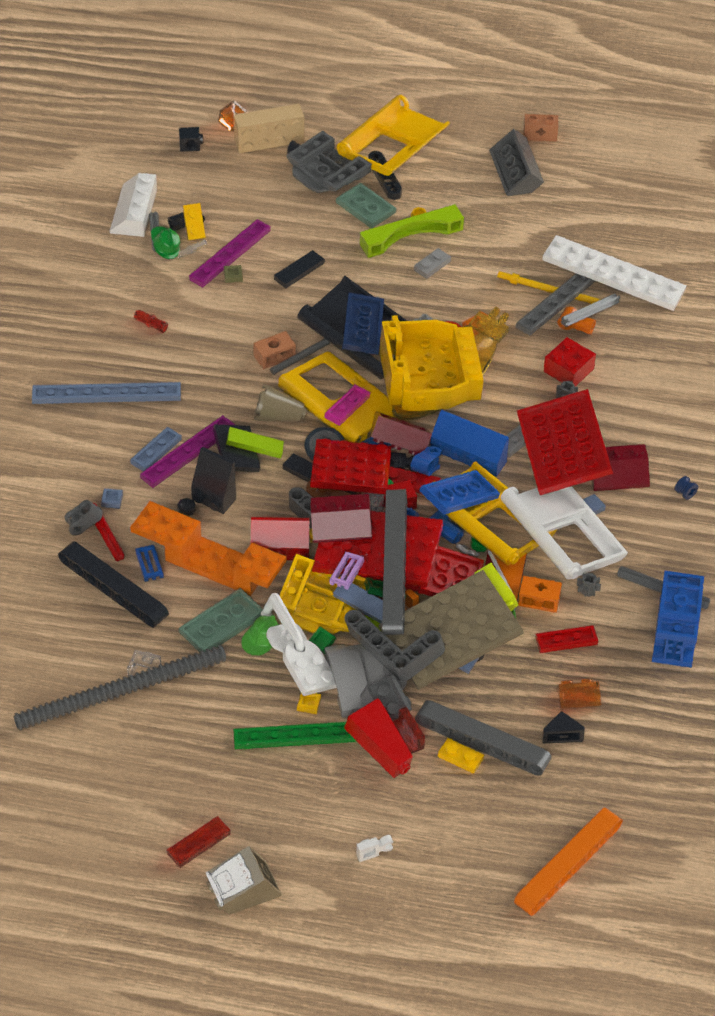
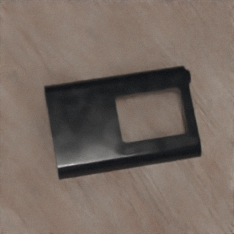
(328, 320)

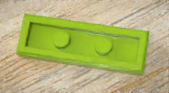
(255, 442)

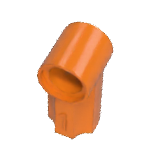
(586, 325)

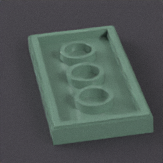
(221, 621)

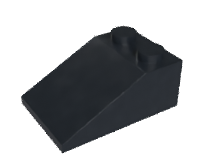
(214, 481)

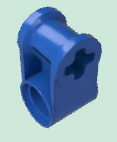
(426, 461)

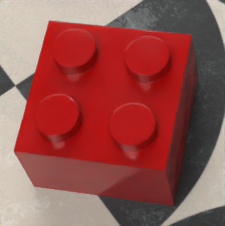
(569, 362)

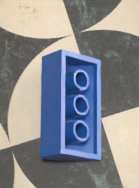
(470, 442)

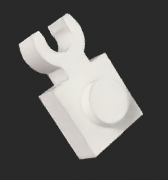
(371, 847)

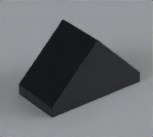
(563, 730)

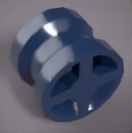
(686, 487)

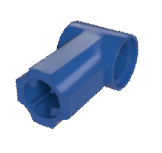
(449, 531)

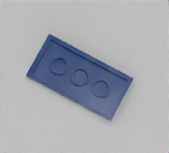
(459, 492)

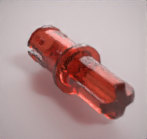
(151, 321)

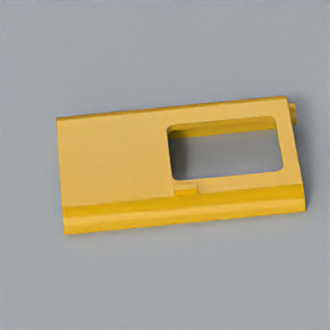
(397, 123)
(317, 403)
(469, 517)

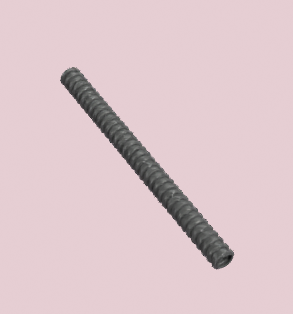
(120, 687)

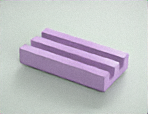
(341, 582)

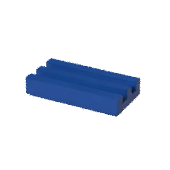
(152, 574)

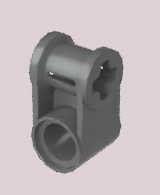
(83, 516)

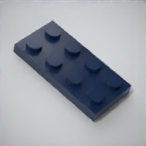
(363, 323)

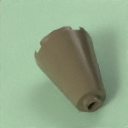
(278, 406)

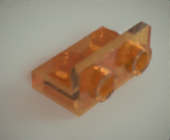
(579, 694)

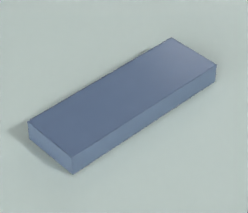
(156, 449)

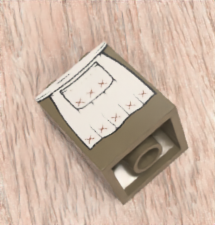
(242, 882)

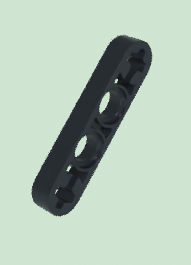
(393, 194)

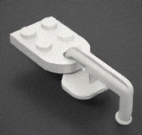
(300, 656)

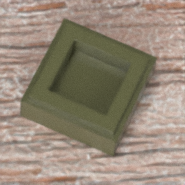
(233, 274)

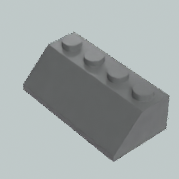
(516, 164)

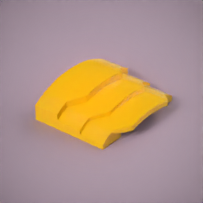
(311, 598)

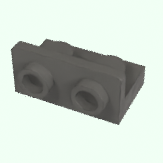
(390, 695)

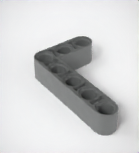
(400, 663)

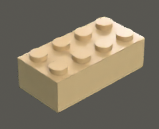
(268, 128)

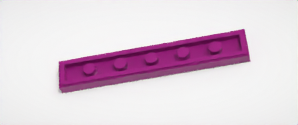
(229, 253)
(182, 454)

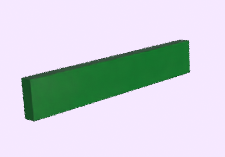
(291, 735)

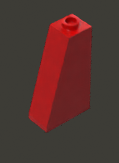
(380, 738)

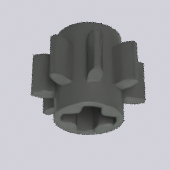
(565, 389)
(588, 584)

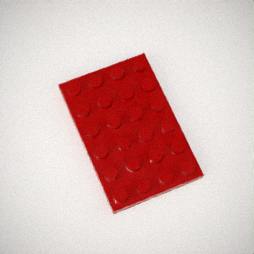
(564, 442)
(421, 547)

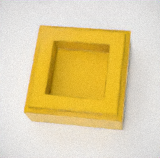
(309, 703)

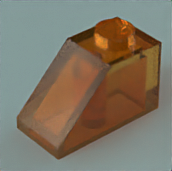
(226, 115)

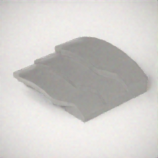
(353, 672)

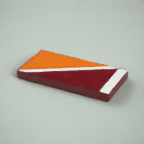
(510, 573)

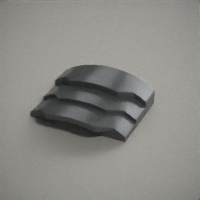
(322, 168)

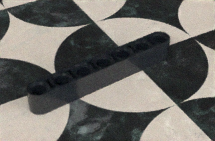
(113, 584)

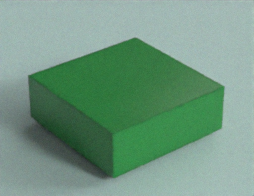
(322, 639)

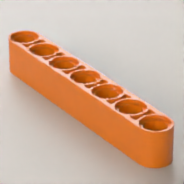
(568, 861)

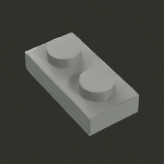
(432, 263)

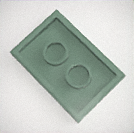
(366, 205)

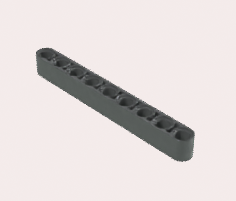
(394, 562)

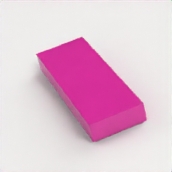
(347, 405)

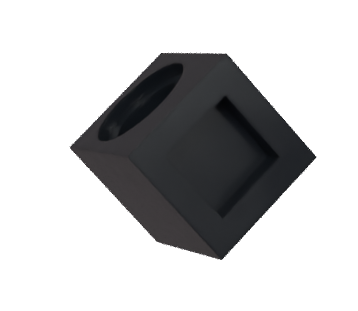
(190, 139)

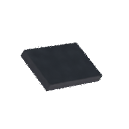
(244, 459)

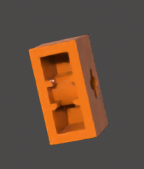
(540, 594)

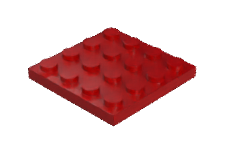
(351, 466)

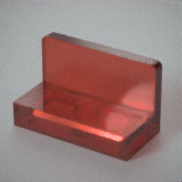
(410, 731)

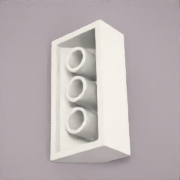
(135, 205)

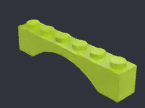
(443, 220)

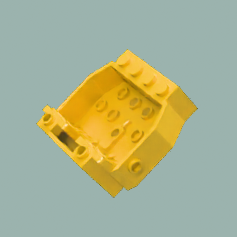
(423, 362)

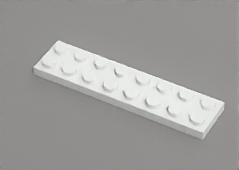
(614, 272)

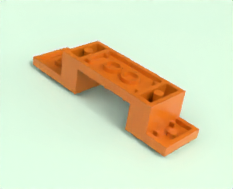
(205, 557)

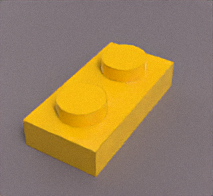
(193, 221)
(461, 755)

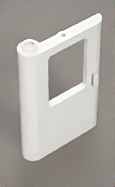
(556, 510)

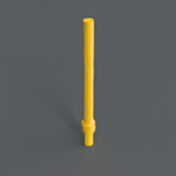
(516, 279)

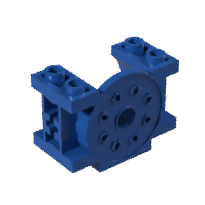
(678, 619)

